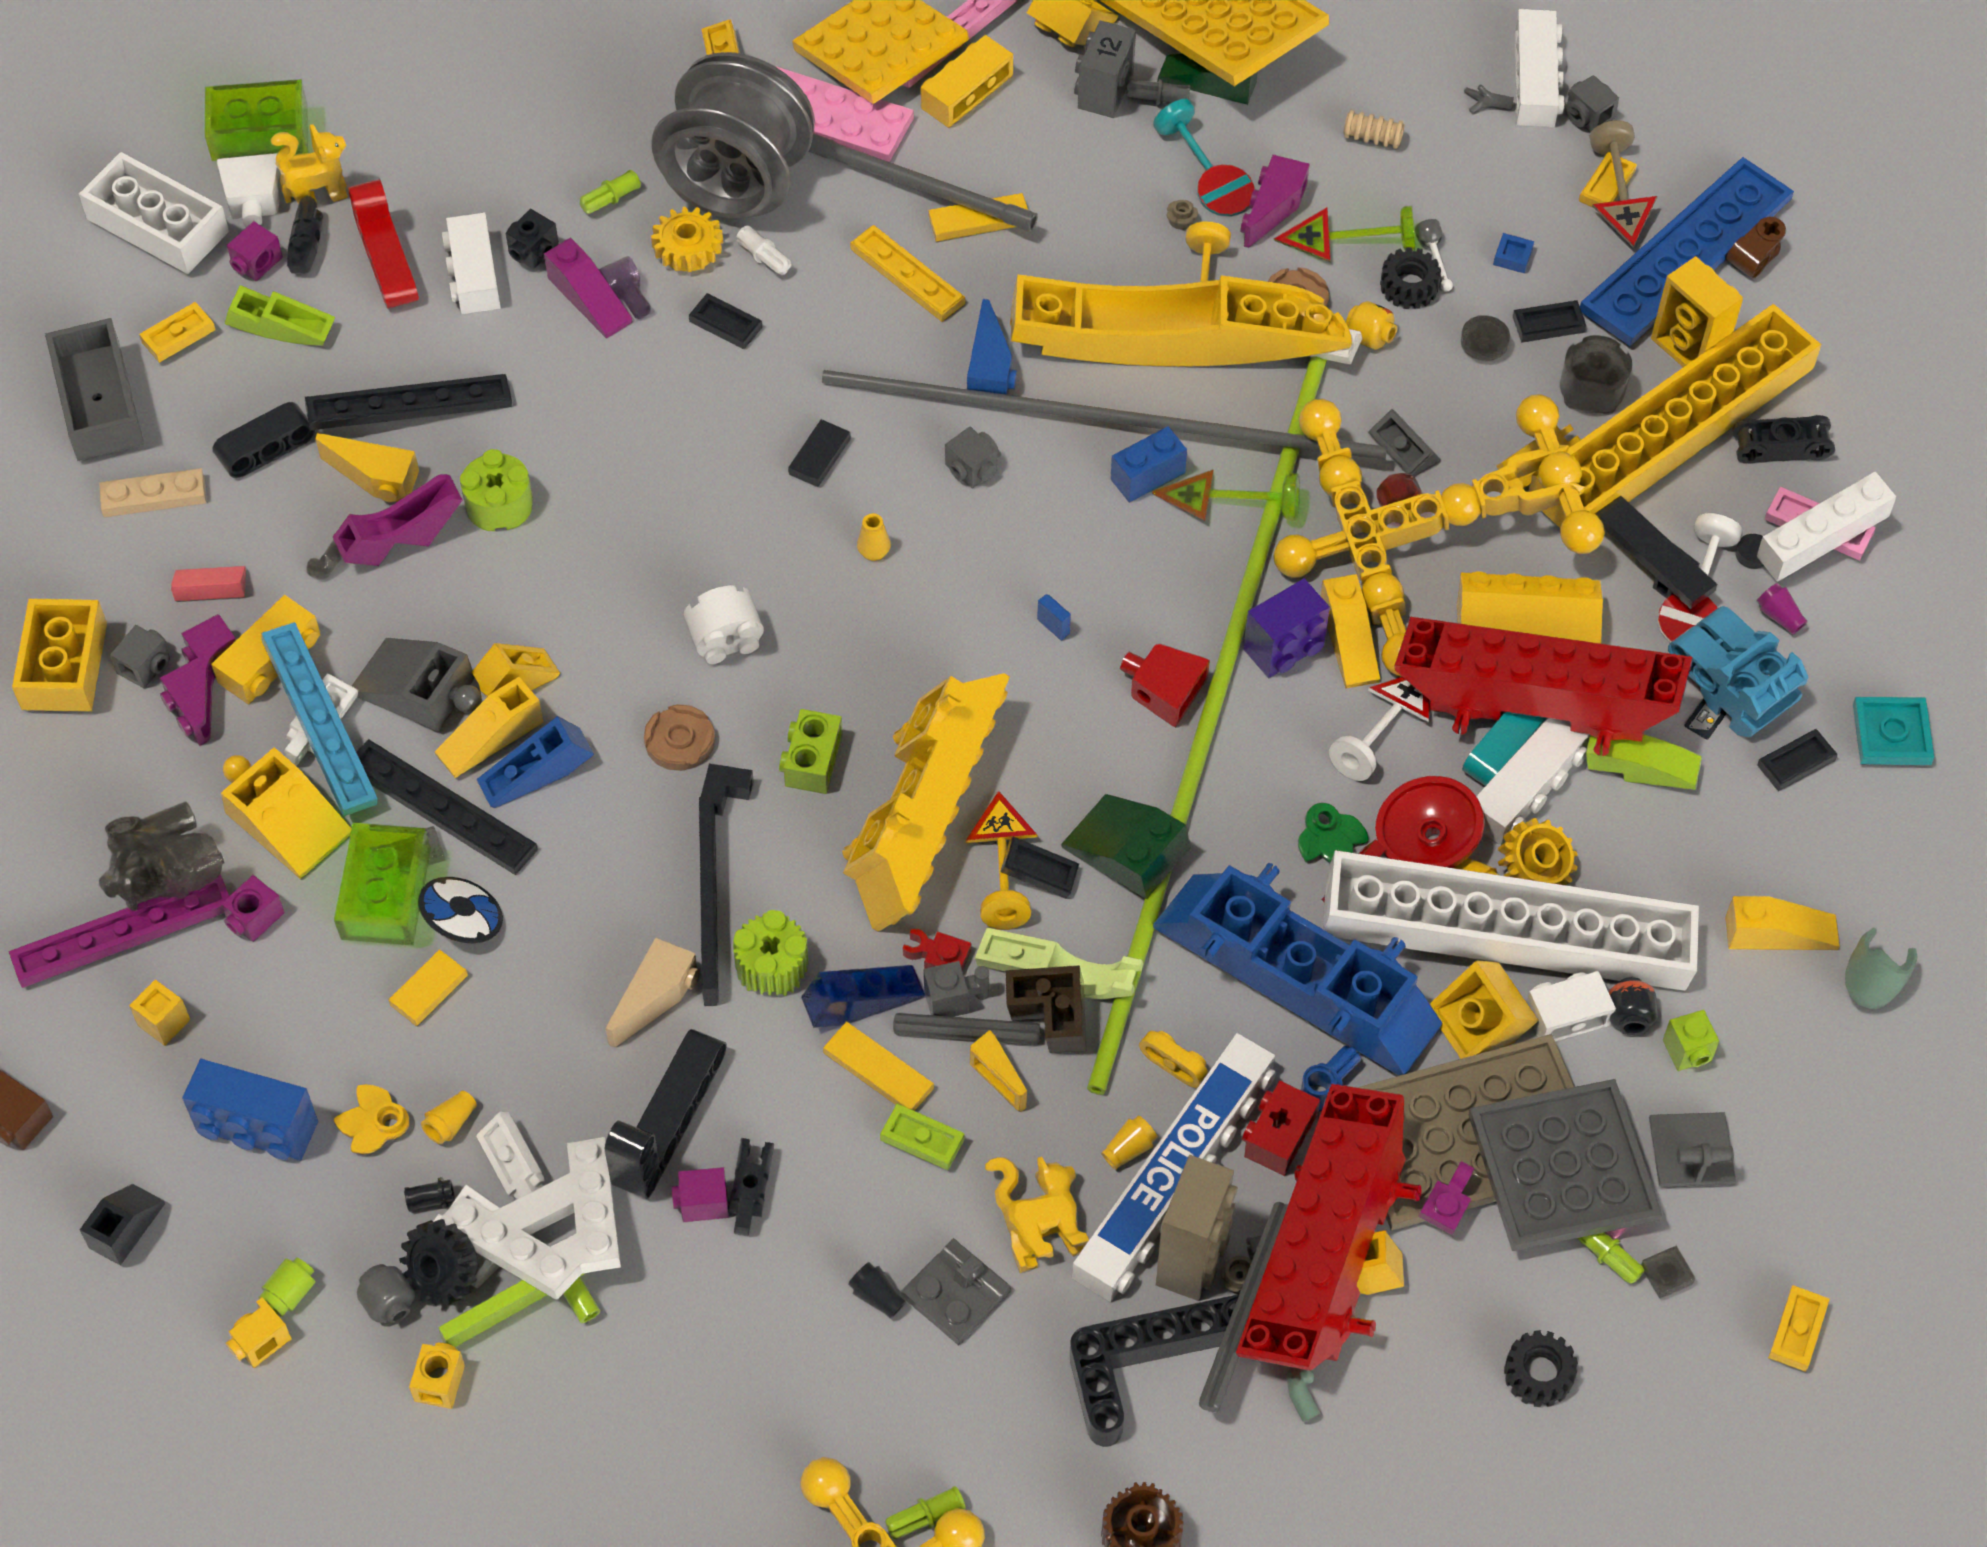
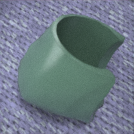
(1873, 976)

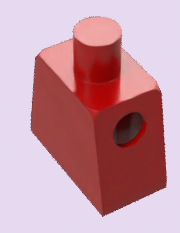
(1166, 680)

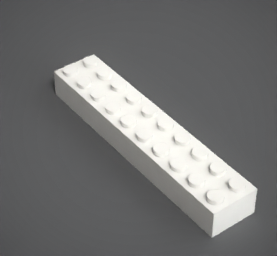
(1511, 920)

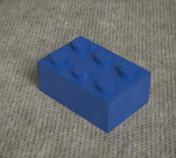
(250, 1110)

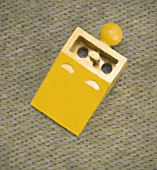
(282, 810)

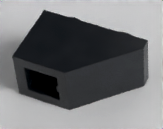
(120, 1222)

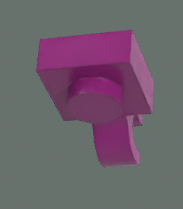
(1446, 1202)

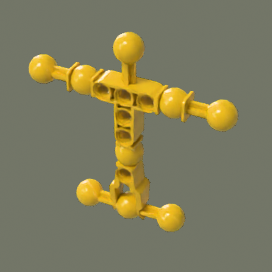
(1457, 505)

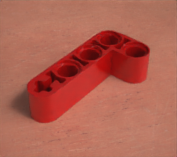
(382, 244)

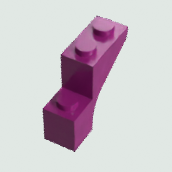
(409, 521)
(191, 685)

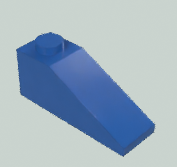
(990, 358)
(536, 762)

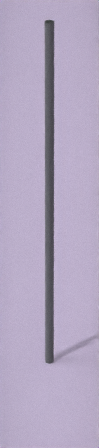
(1092, 413)

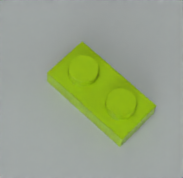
(922, 1136)

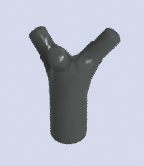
(1488, 99)

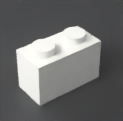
(1571, 1006)

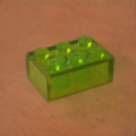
(246, 117)
(382, 884)

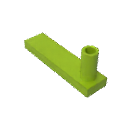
(510, 1302)

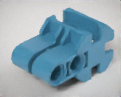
(1736, 659)

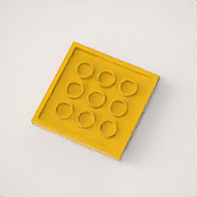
(880, 43)

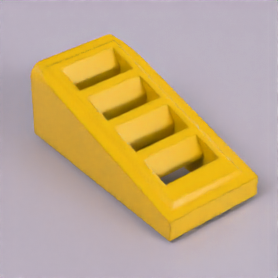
(995, 1067)

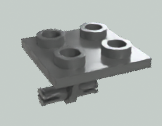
(1692, 1149)

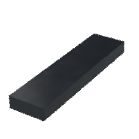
(1656, 552)

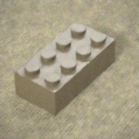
(1196, 1228)

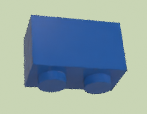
(1148, 464)

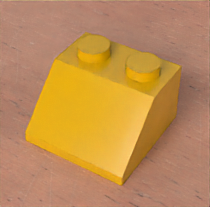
(1070, 18)
(1482, 1010)

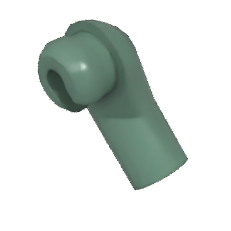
(1299, 1393)

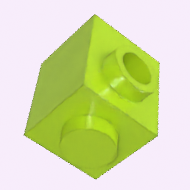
(1690, 1040)

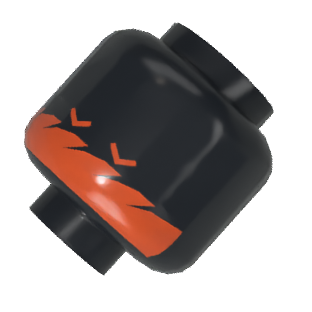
(1634, 1006)

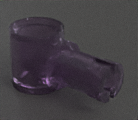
(625, 281)

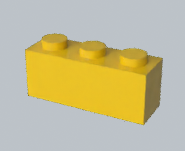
(966, 81)
(246, 664)

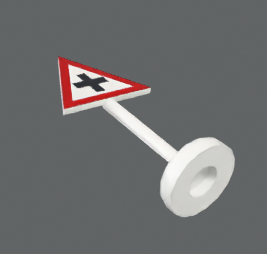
(1354, 756)

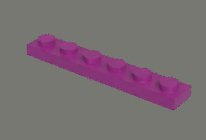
(115, 933)

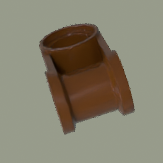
(1758, 246)

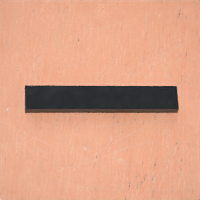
(408, 402)
(445, 808)
(708, 900)

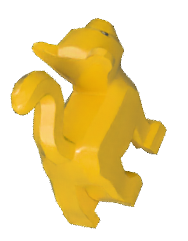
(311, 170)
(1039, 1216)

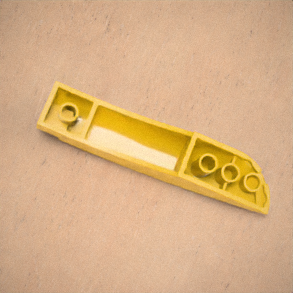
(1175, 323)

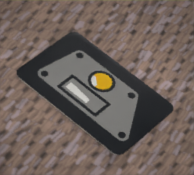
(1704, 721)

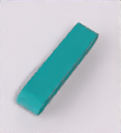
(1500, 745)

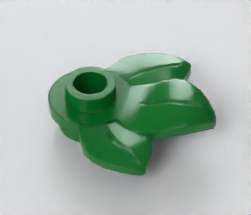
(1323, 839)

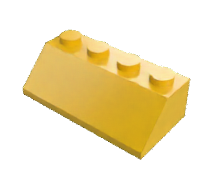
(1532, 604)

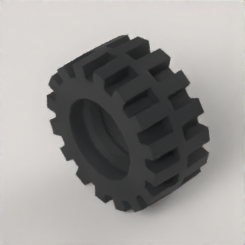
(1410, 263)
(1545, 1347)

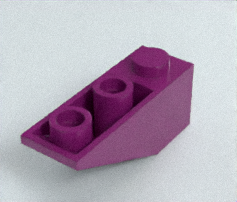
(1278, 197)

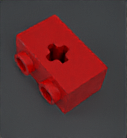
(1278, 1147)

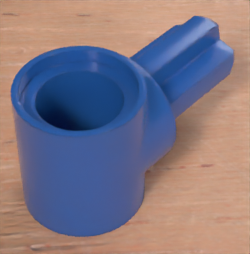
(1329, 1073)

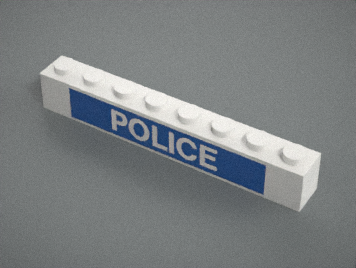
(1198, 1130)

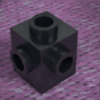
(531, 238)

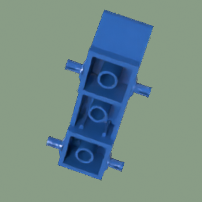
(1336, 986)

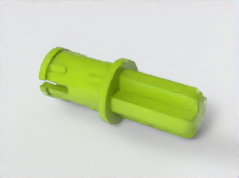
(610, 192)
(1613, 1255)
(924, 1513)

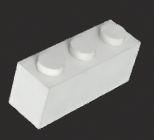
(471, 263)

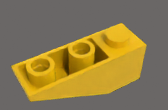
(491, 726)

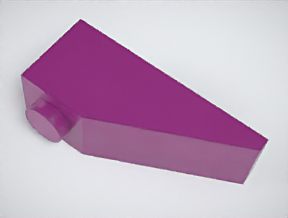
(586, 287)

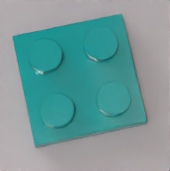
(1893, 730)

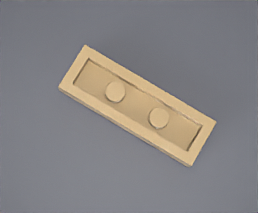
(152, 492)

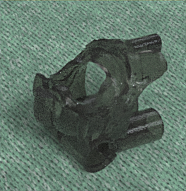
(156, 860)

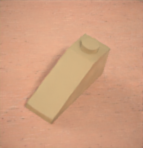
(654, 989)

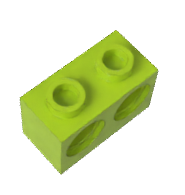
(817, 751)

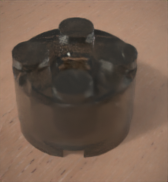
(1595, 375)

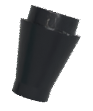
(875, 1289)

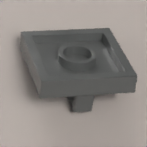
(955, 1291)

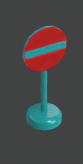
(1222, 187)

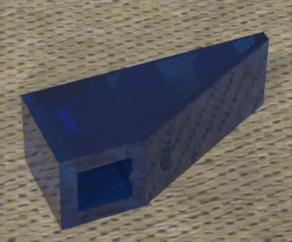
(859, 993)

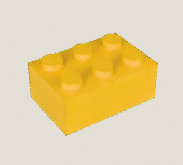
(1694, 311)
(59, 655)

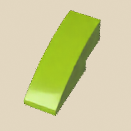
(278, 318)
(1648, 762)

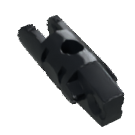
(304, 236)
(745, 1200)

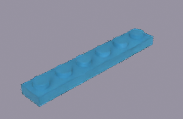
(319, 719)

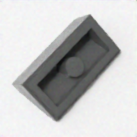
(1403, 444)

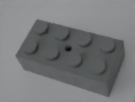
(90, 366)

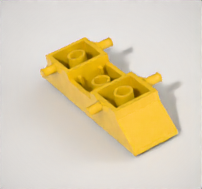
(906, 832)

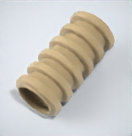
(1373, 129)

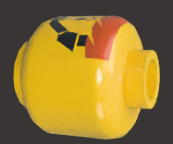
(1374, 323)

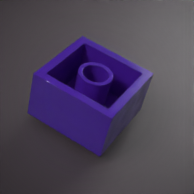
(1286, 628)

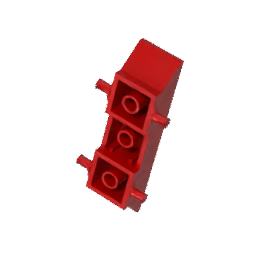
(1492, 670)
(1338, 1200)

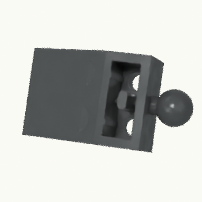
(419, 681)

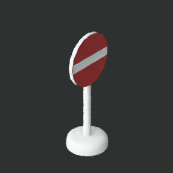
(1675, 615)

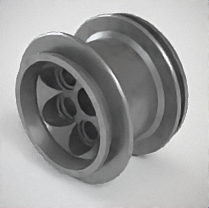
(733, 135)

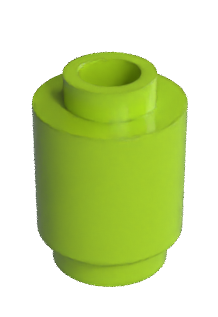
(288, 1285)

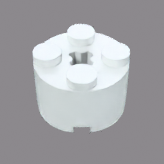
(724, 623)

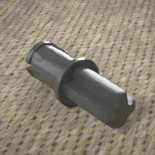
(1156, 91)

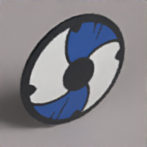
(460, 910)

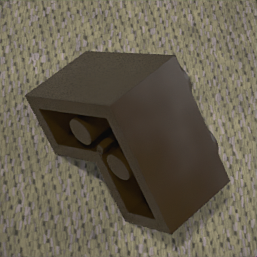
(1054, 996)

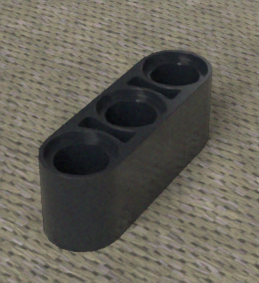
(263, 439)

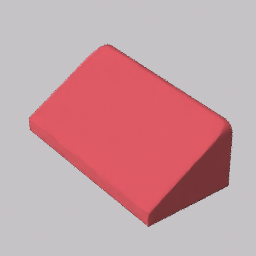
(209, 583)

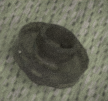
(1485, 337)

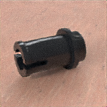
(429, 1194)

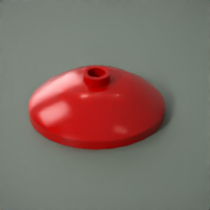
(1428, 808)

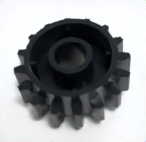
(439, 1262)

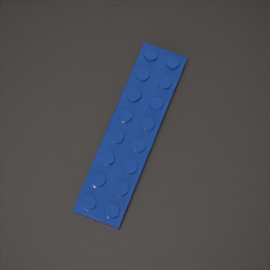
(1705, 229)

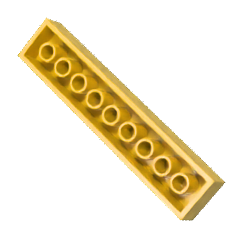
(1690, 410)

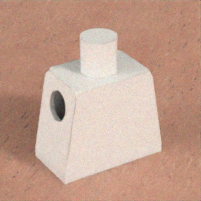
(251, 186)

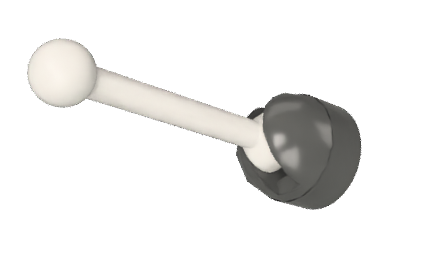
(1429, 235)

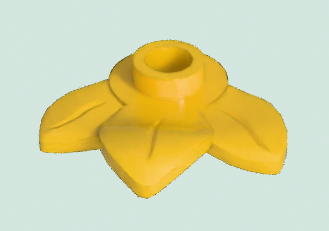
(368, 1120)

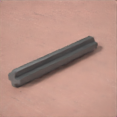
(965, 1028)

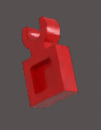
(940, 951)

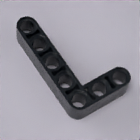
(641, 1153)
(1146, 1348)

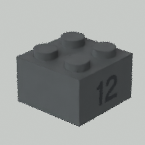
(1105, 68)

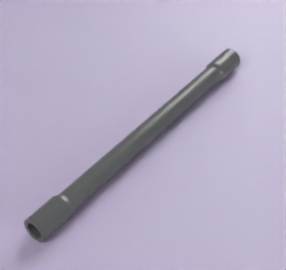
(1008, 213)

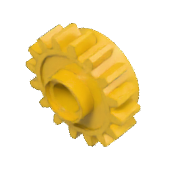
(687, 240)
(1548, 843)

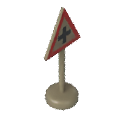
(1626, 215)

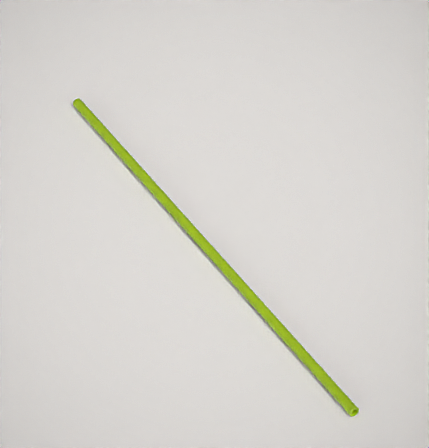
(1207, 724)

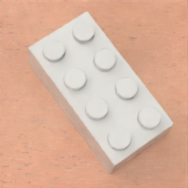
(154, 212)

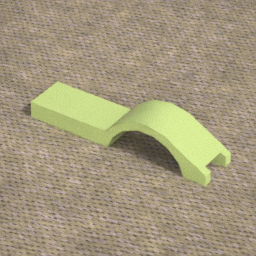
(1014, 951)

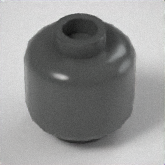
(385, 1294)

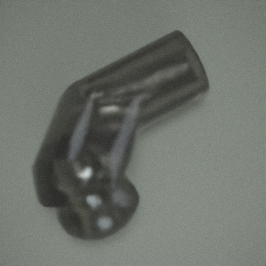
(326, 564)

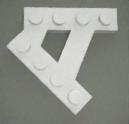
(506, 1232)

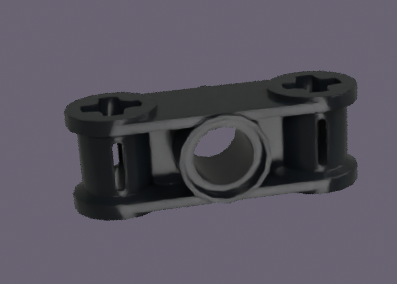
(1783, 439)

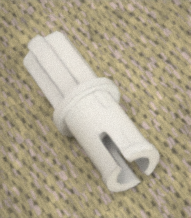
(763, 250)

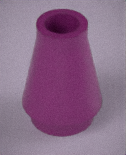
(1781, 607)

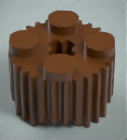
(1144, 1507)

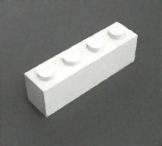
(1537, 68)
(1826, 526)
(1530, 776)

